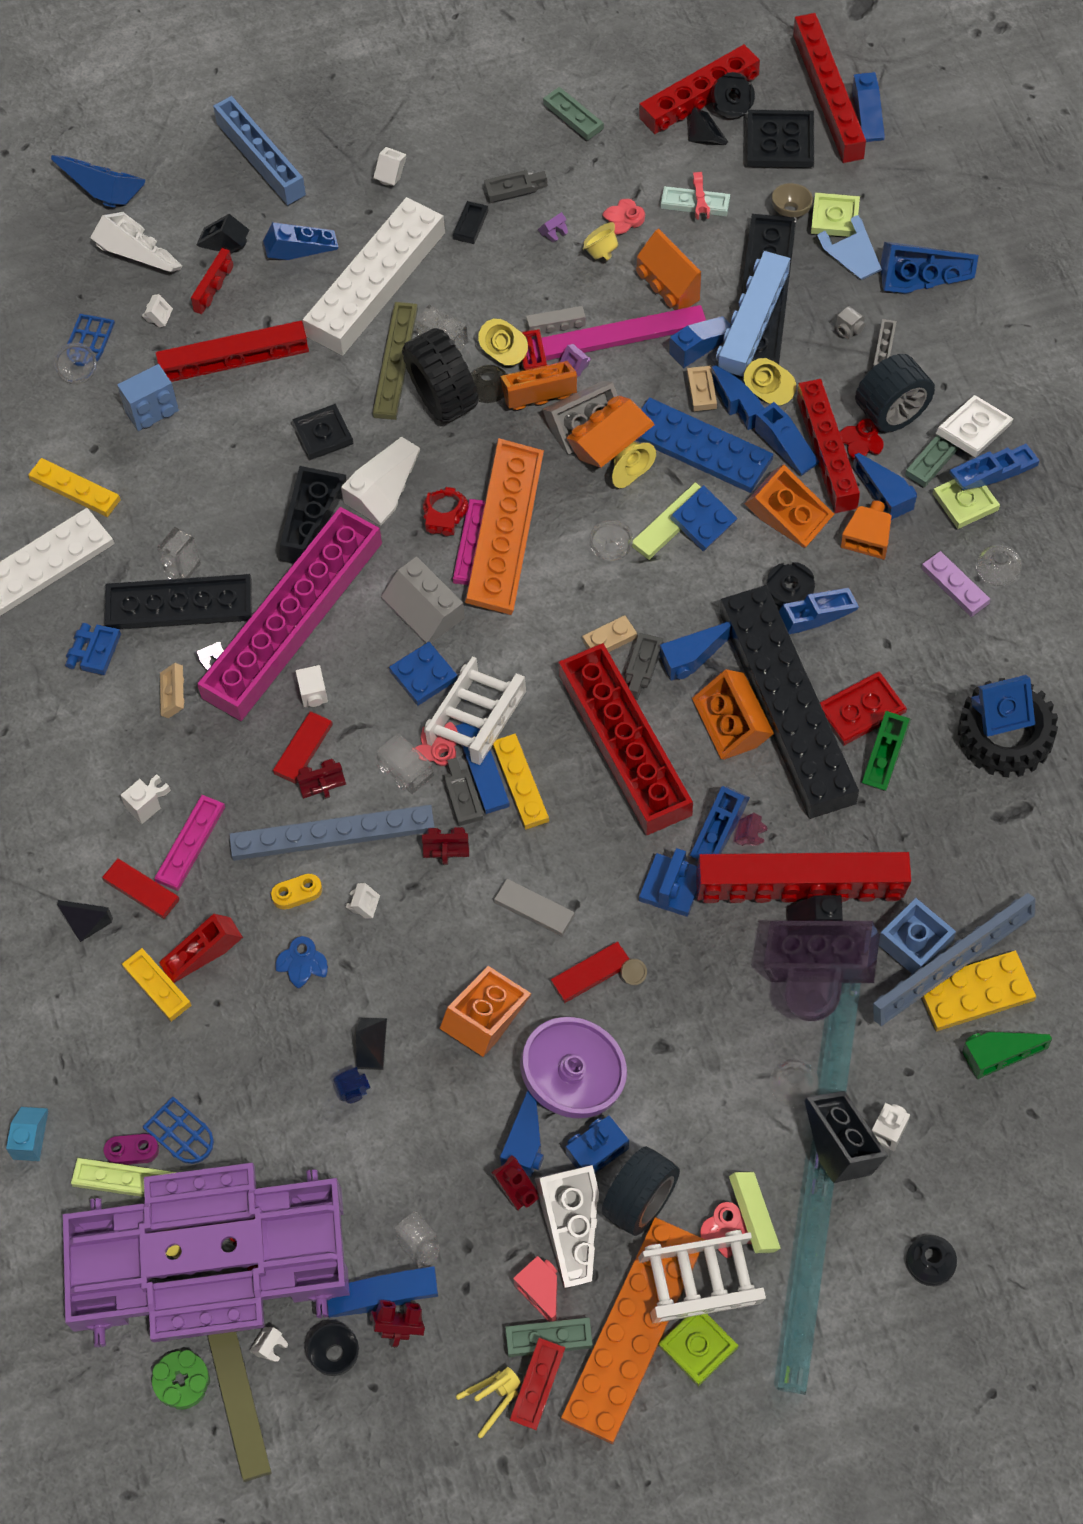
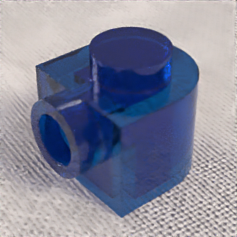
(351, 1085)

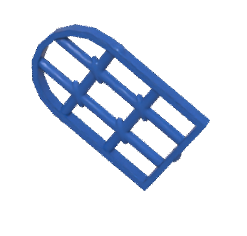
(95, 334)
(179, 1121)

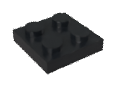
(322, 431)

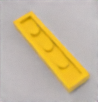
(74, 487)
(520, 781)

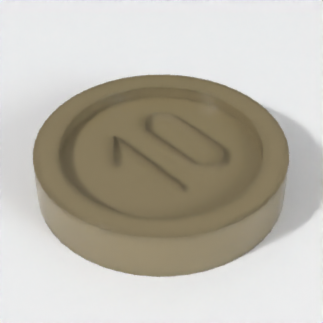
(633, 971)

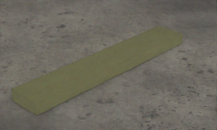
(393, 365)
(239, 1405)

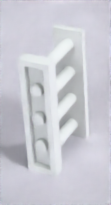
(489, 727)
(693, 1304)

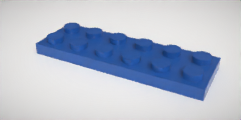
(705, 446)

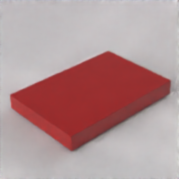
(861, 707)

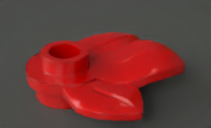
(862, 441)

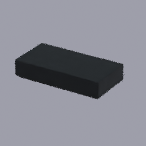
(470, 222)

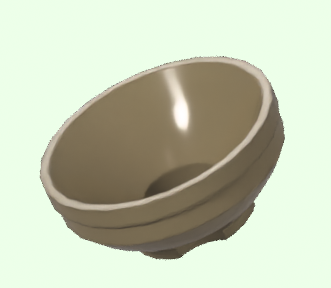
(792, 195)

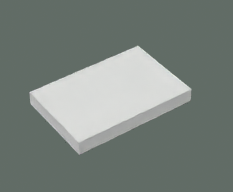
(974, 426)

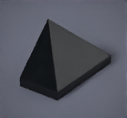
(704, 129)
(84, 918)
(371, 1043)

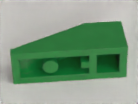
(886, 750)
(1000, 1049)

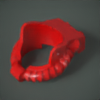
(444, 522)

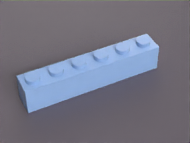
(754, 313)

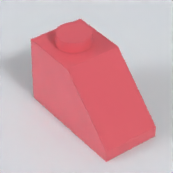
(539, 1286)

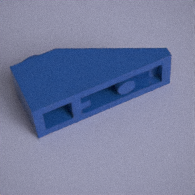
(868, 106)
(697, 340)
(885, 486)
(690, 652)
(720, 822)
(525, 1138)

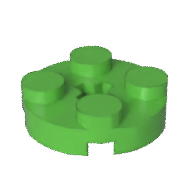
(165, 1373)

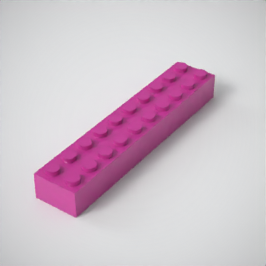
(290, 614)

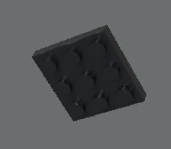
(780, 138)

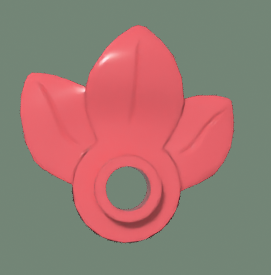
(625, 215)
(439, 746)
(717, 1227)

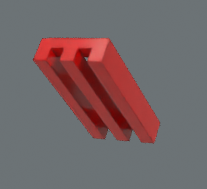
(528, 334)

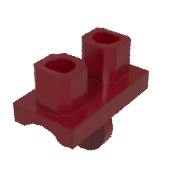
(321, 780)
(445, 845)
(515, 1184)
(397, 1325)

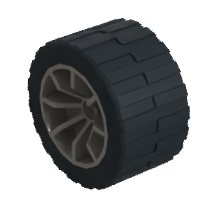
(894, 392)

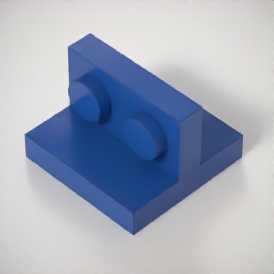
(1005, 705)
(670, 883)

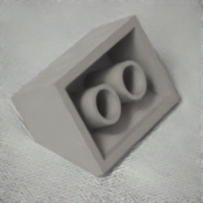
(576, 410)
(423, 601)

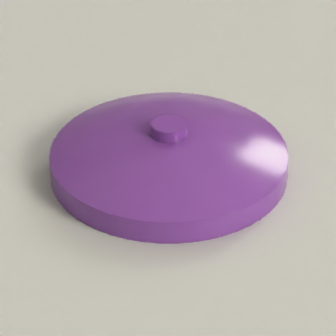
(573, 1067)

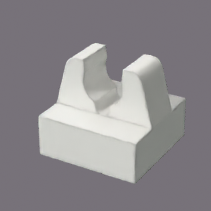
(157, 311)
(363, 901)
(265, 1343)

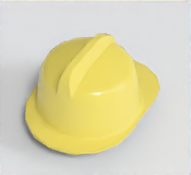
(601, 241)
(503, 341)
(770, 381)
(632, 463)

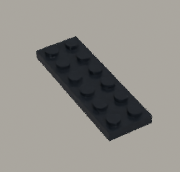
(178, 601)

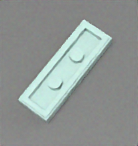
(685, 200)

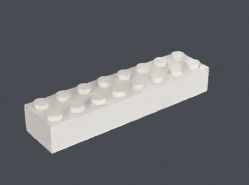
(374, 276)

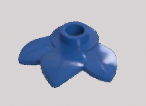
(302, 965)

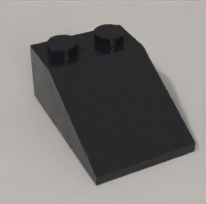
(843, 1137)

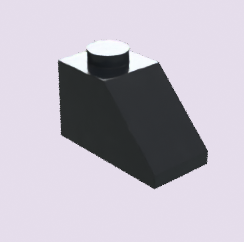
(225, 234)
(817, 909)

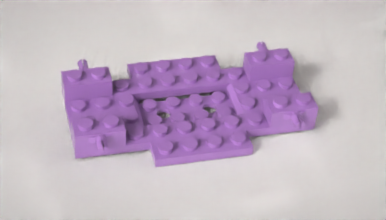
(282, 1228)

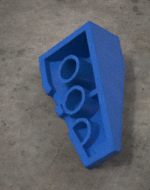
(101, 182)
(918, 267)

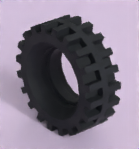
(1008, 758)

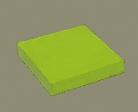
(698, 1347)

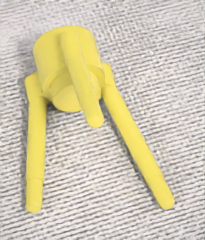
(504, 1384)

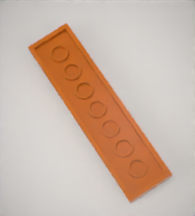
(504, 527)
(627, 1341)

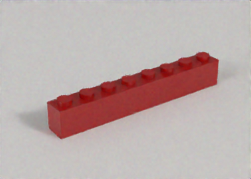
(829, 88)

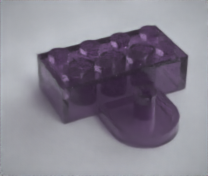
(818, 959)

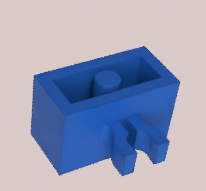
(598, 1145)

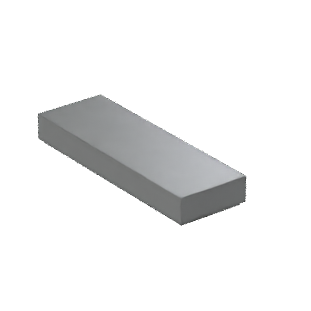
(534, 907)

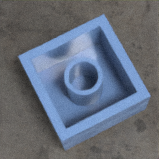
(148, 397)
(916, 936)

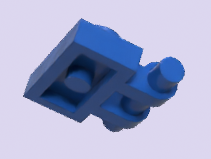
(99, 650)

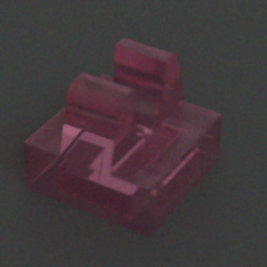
(748, 830)

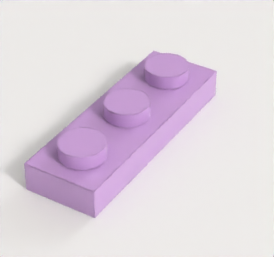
(955, 584)

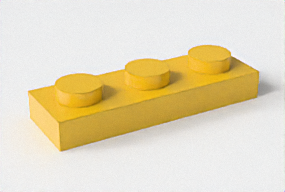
(156, 984)

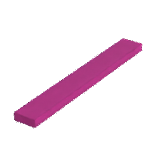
(619, 332)

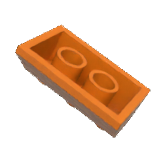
(669, 272)
(539, 385)
(609, 431)
(732, 714)

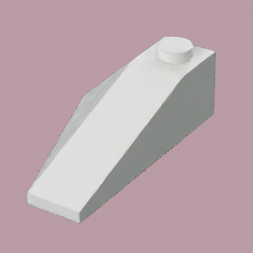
(125, 237)
(379, 482)
(570, 1215)

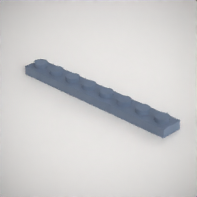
(331, 832)
(954, 959)

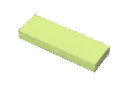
(754, 1212)

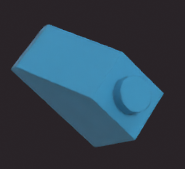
(27, 1134)

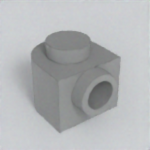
(849, 323)

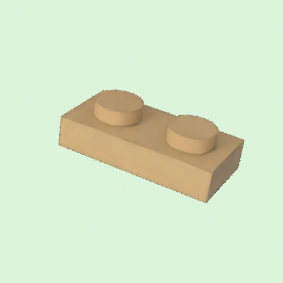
(701, 388)
(612, 634)
(171, 690)

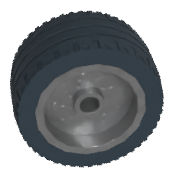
(640, 1190)

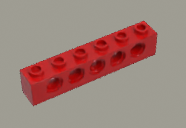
(695, 90)
(828, 446)

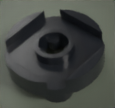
(720, 95)
(790, 573)

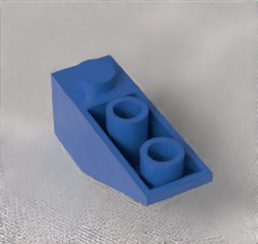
(295, 241)
(785, 438)

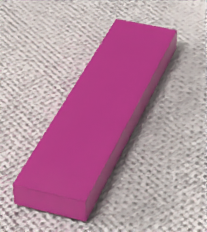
(468, 542)
(189, 842)

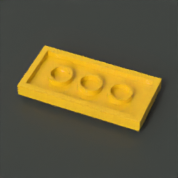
(979, 991)

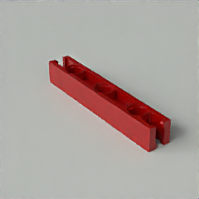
(233, 351)

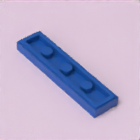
(485, 775)

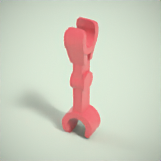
(702, 206)

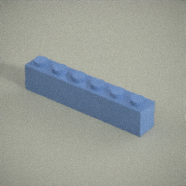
(259, 150)

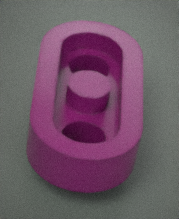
(130, 1149)

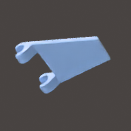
(853, 252)

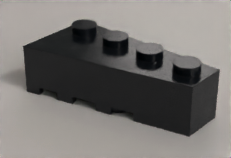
(310, 508)

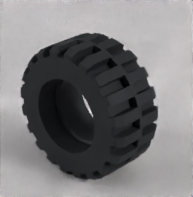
(440, 375)

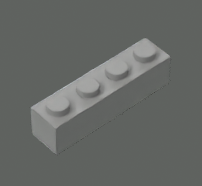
(557, 320)
(885, 340)

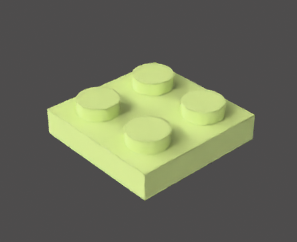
(834, 214)
(965, 505)

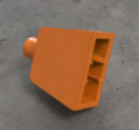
(868, 531)

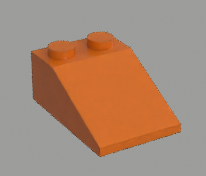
(789, 506)
(484, 1011)

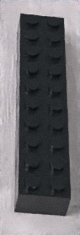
(789, 702)

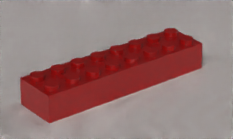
(625, 739)
(802, 876)

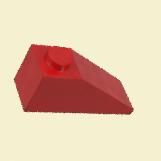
(201, 947)

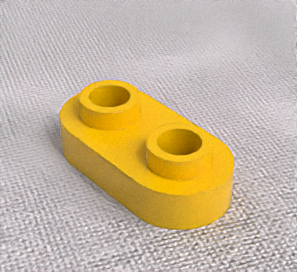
(296, 891)

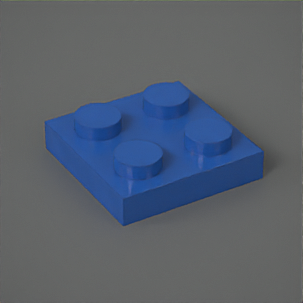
(703, 518)
(423, 673)

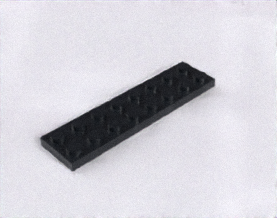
(776, 236)

